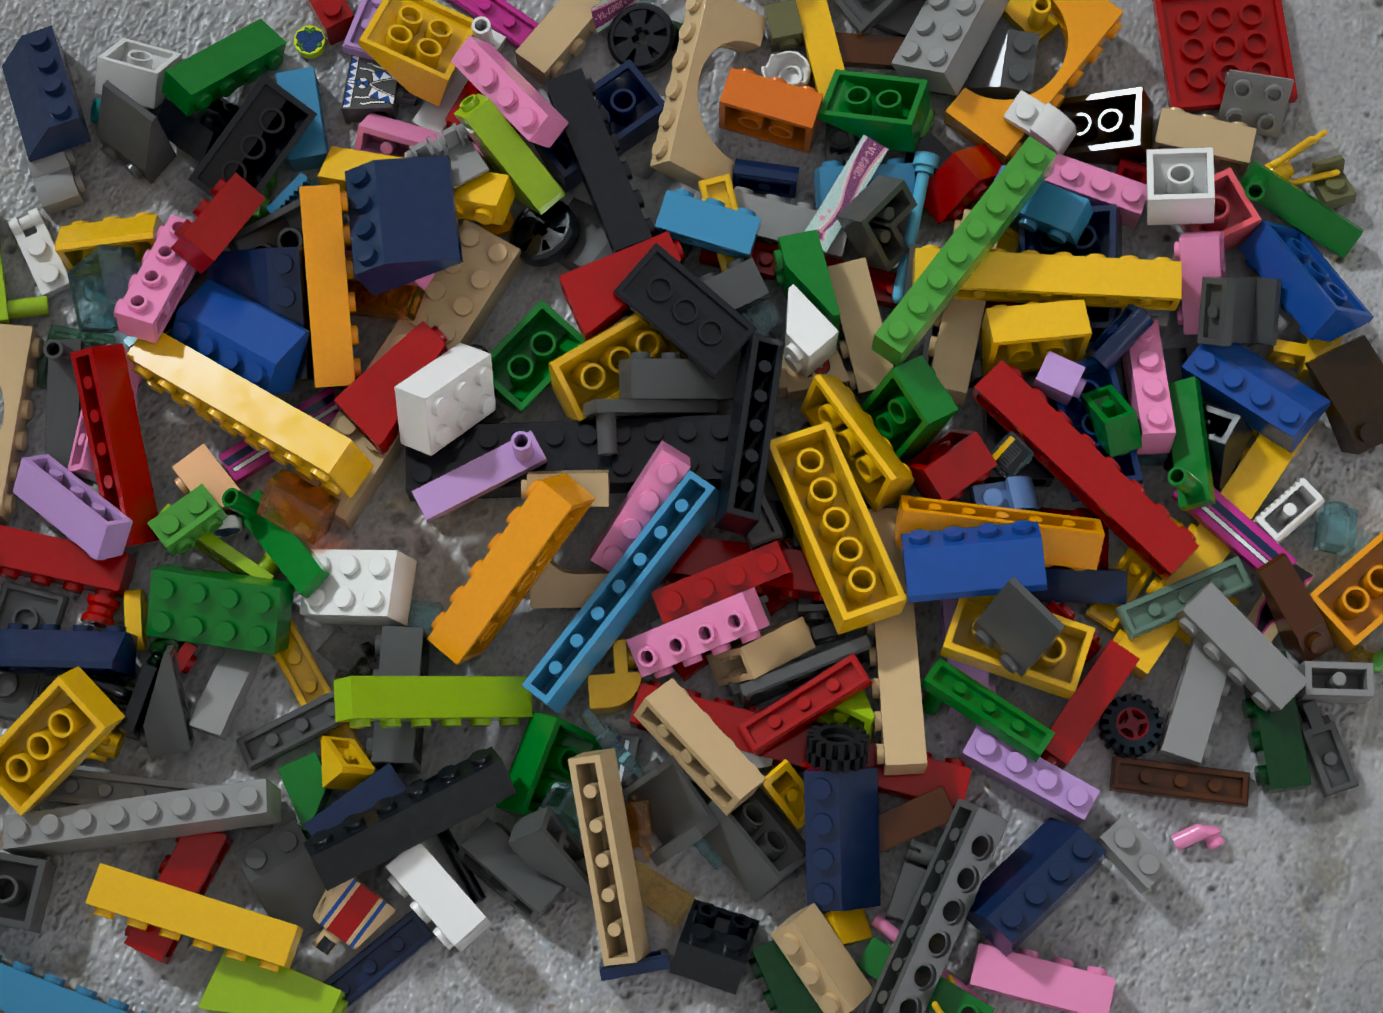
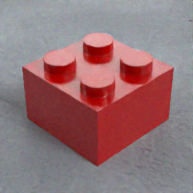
(951, 465)

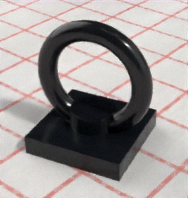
(132, 699)

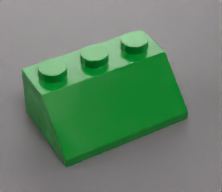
(524, 354)
(543, 760)

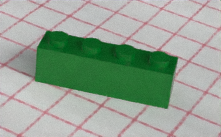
(223, 67)

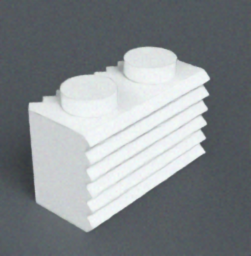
(1289, 510)

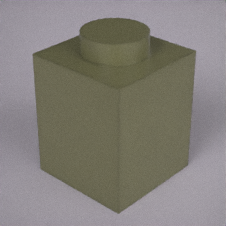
(783, 26)

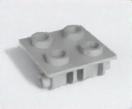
(1256, 101)
(465, 159)

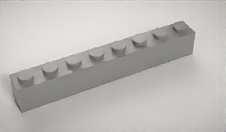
(142, 818)

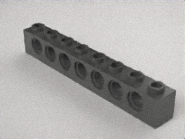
(938, 911)

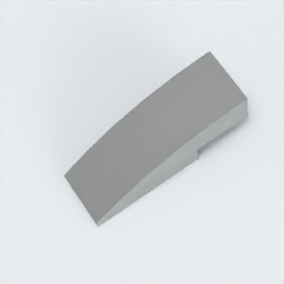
(225, 692)

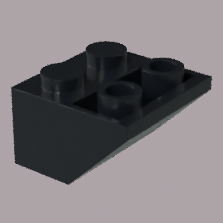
(199, 130)
(1226, 442)
(714, 946)

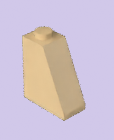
(752, 659)

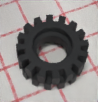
(837, 747)

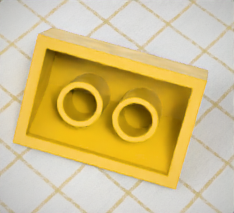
(82, 237)
(1028, 331)

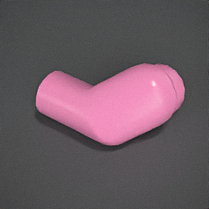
(1197, 833)

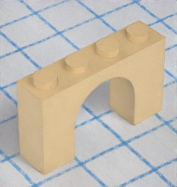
(557, 584)

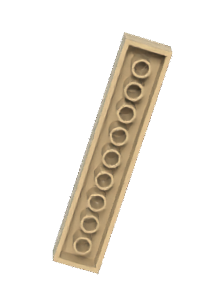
(459, 305)

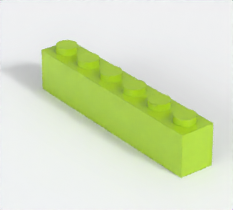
(431, 699)

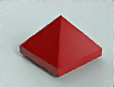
(1132, 170)

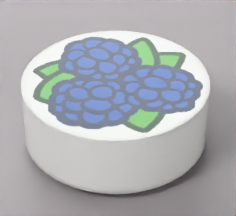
(231, 526)

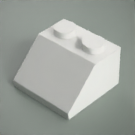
(136, 70)
(1180, 186)
(808, 334)

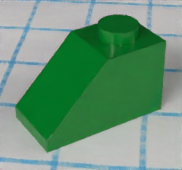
(1112, 420)
(304, 786)

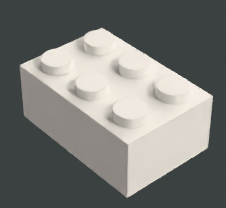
(445, 398)
(362, 588)
(437, 897)

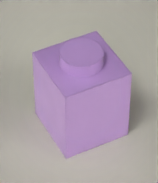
(1060, 378)

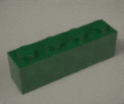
(1277, 745)
(784, 987)

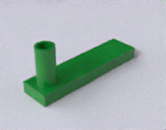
(1300, 209)
(1190, 447)
(284, 548)
(985, 708)
(949, 996)

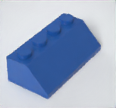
(1309, 285)
(241, 336)
(1257, 392)
(972, 560)

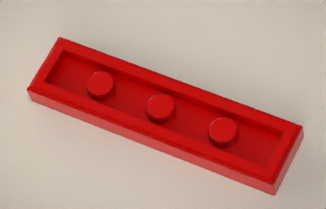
(805, 704)

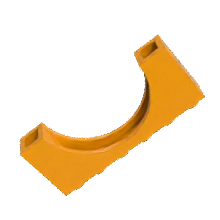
(1084, 29)

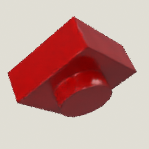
(185, 656)

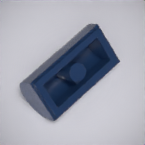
(766, 177)
(1119, 336)

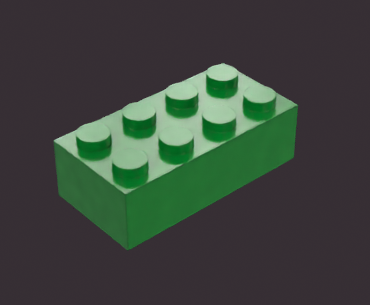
(220, 609)

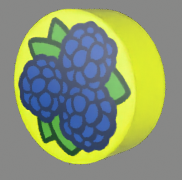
(310, 42)

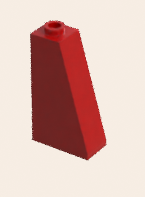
(592, 286)
(371, 398)
(1088, 703)

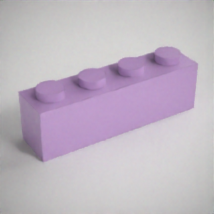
(72, 507)
(1035, 780)

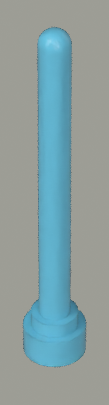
(925, 165)

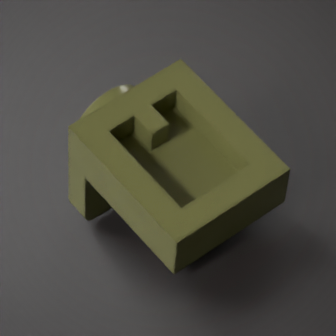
(1334, 190)

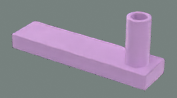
(480, 476)

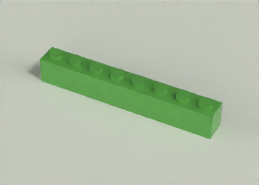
(963, 252)

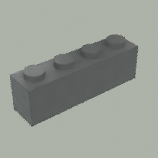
(673, 378)

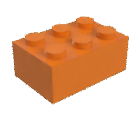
(770, 109)

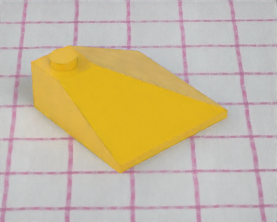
(417, 44)

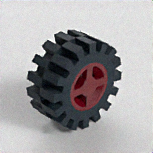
(1137, 717)

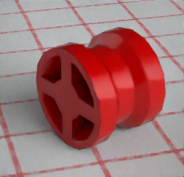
(100, 611)

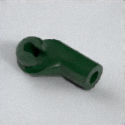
(157, 649)

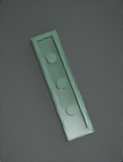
(1161, 605)

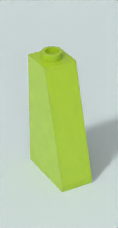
(508, 153)
(251, 989)

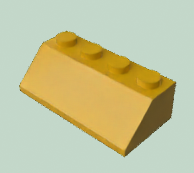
(593, 367)
(868, 454)

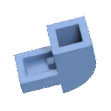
(1014, 493)

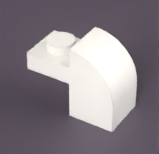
(1041, 122)

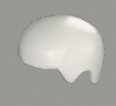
(788, 66)

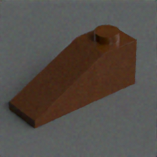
(1293, 610)

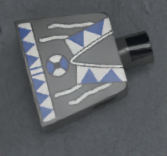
(372, 90)

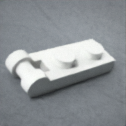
(40, 254)

